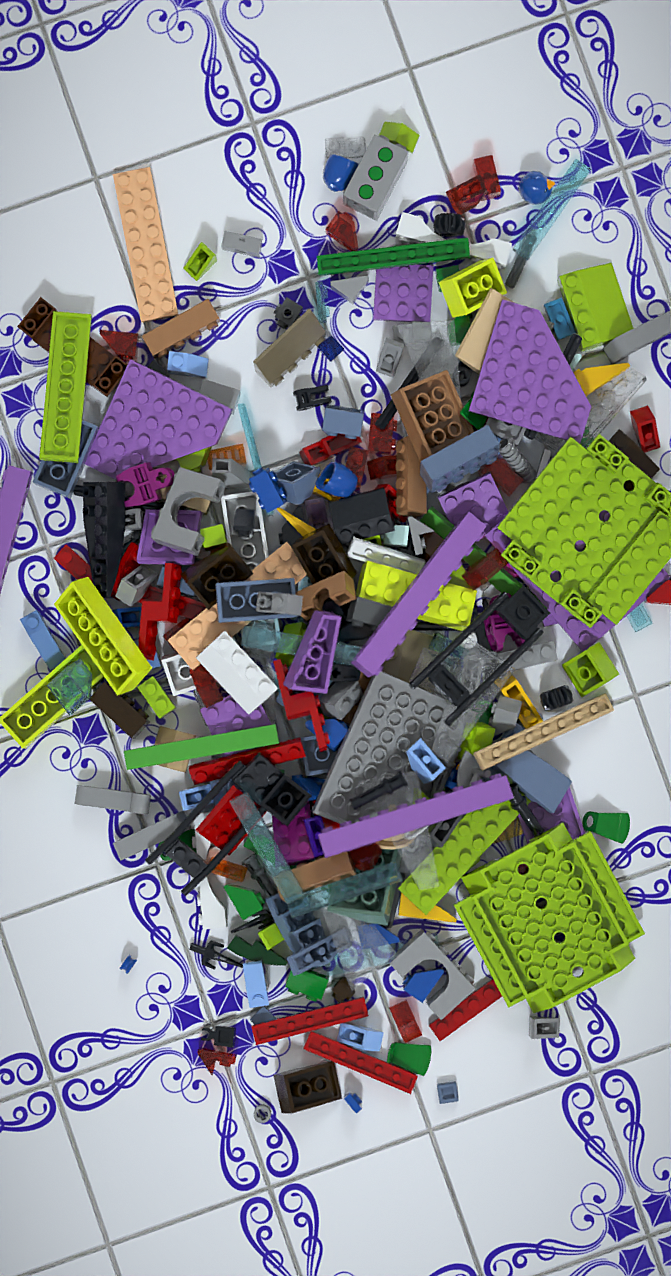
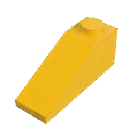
(595, 377)
(528, 714)
(408, 909)

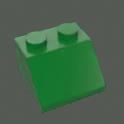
(245, 900)
(308, 983)

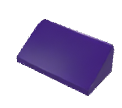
(313, 827)

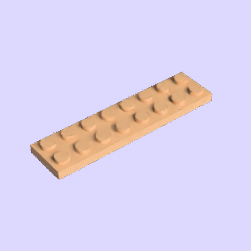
(145, 244)
(205, 627)

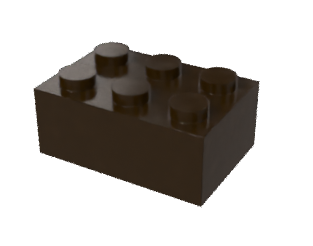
(322, 554)
(120, 710)

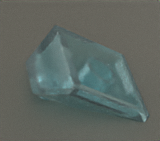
(72, 686)

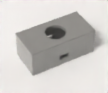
(241, 244)

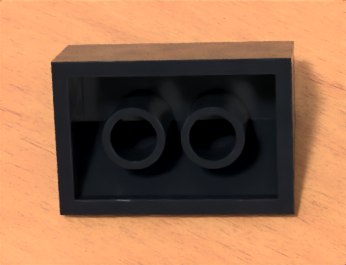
(362, 515)

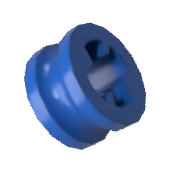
(128, 964)

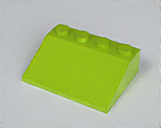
(595, 305)

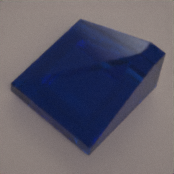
(330, 348)

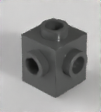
(287, 307)

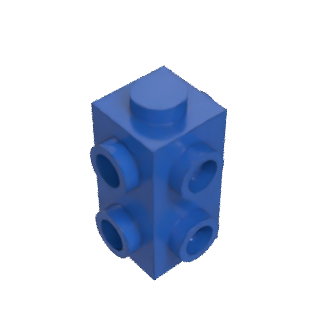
(267, 489)

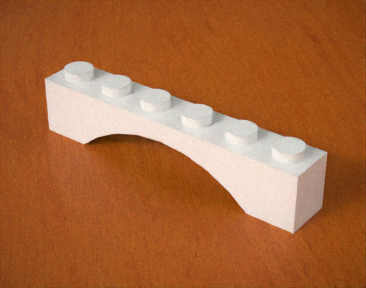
(414, 230)
(213, 911)

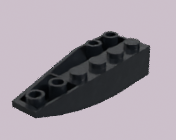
(104, 531)

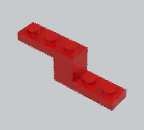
(162, 612)
(301, 705)

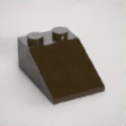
(635, 455)
(219, 567)
(307, 1087)

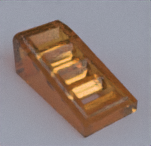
(240, 447)

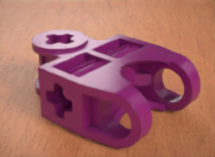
(146, 483)
(497, 633)

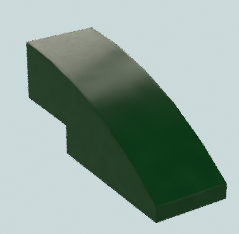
(255, 952)

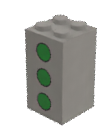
(375, 177)

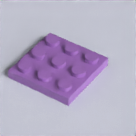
(403, 293)
(478, 497)
(153, 553)
(230, 716)
(565, 812)

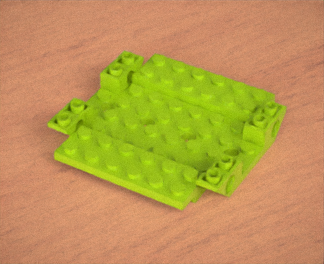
(565, 508)
(519, 937)

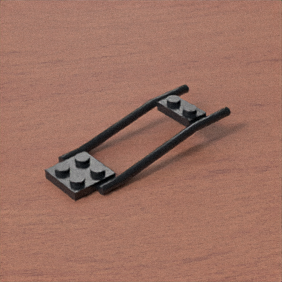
(521, 613)
(258, 779)

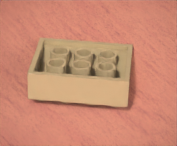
(476, 341)

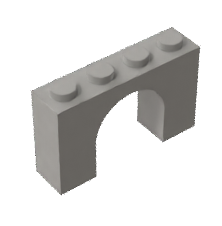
(185, 486)
(456, 986)

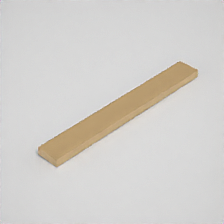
(543, 732)

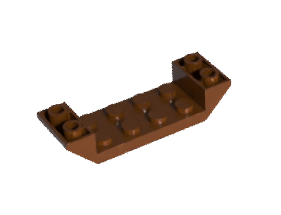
(103, 368)

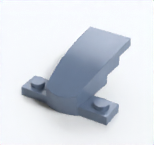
(533, 776)
(303, 936)

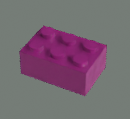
(294, 839)

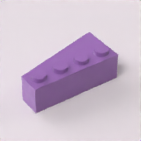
(315, 654)

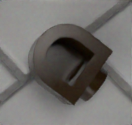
(342, 990)

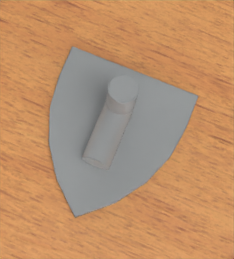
(469, 770)

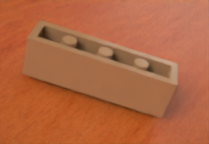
(181, 328)
(410, 486)
(323, 871)

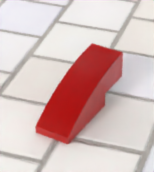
(327, 449)

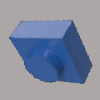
(353, 1101)

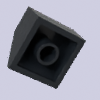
(285, 800)

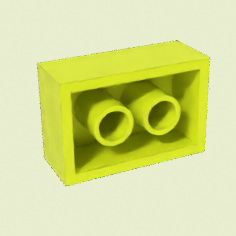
(470, 286)

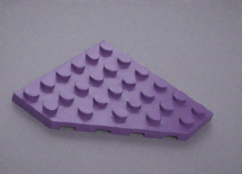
(529, 378)
(154, 422)

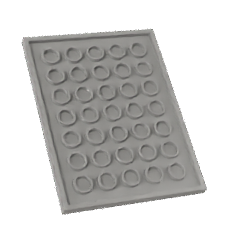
(376, 744)

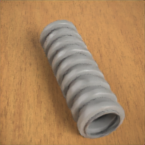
(517, 460)

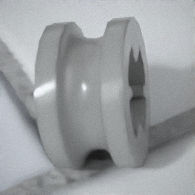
(266, 1109)

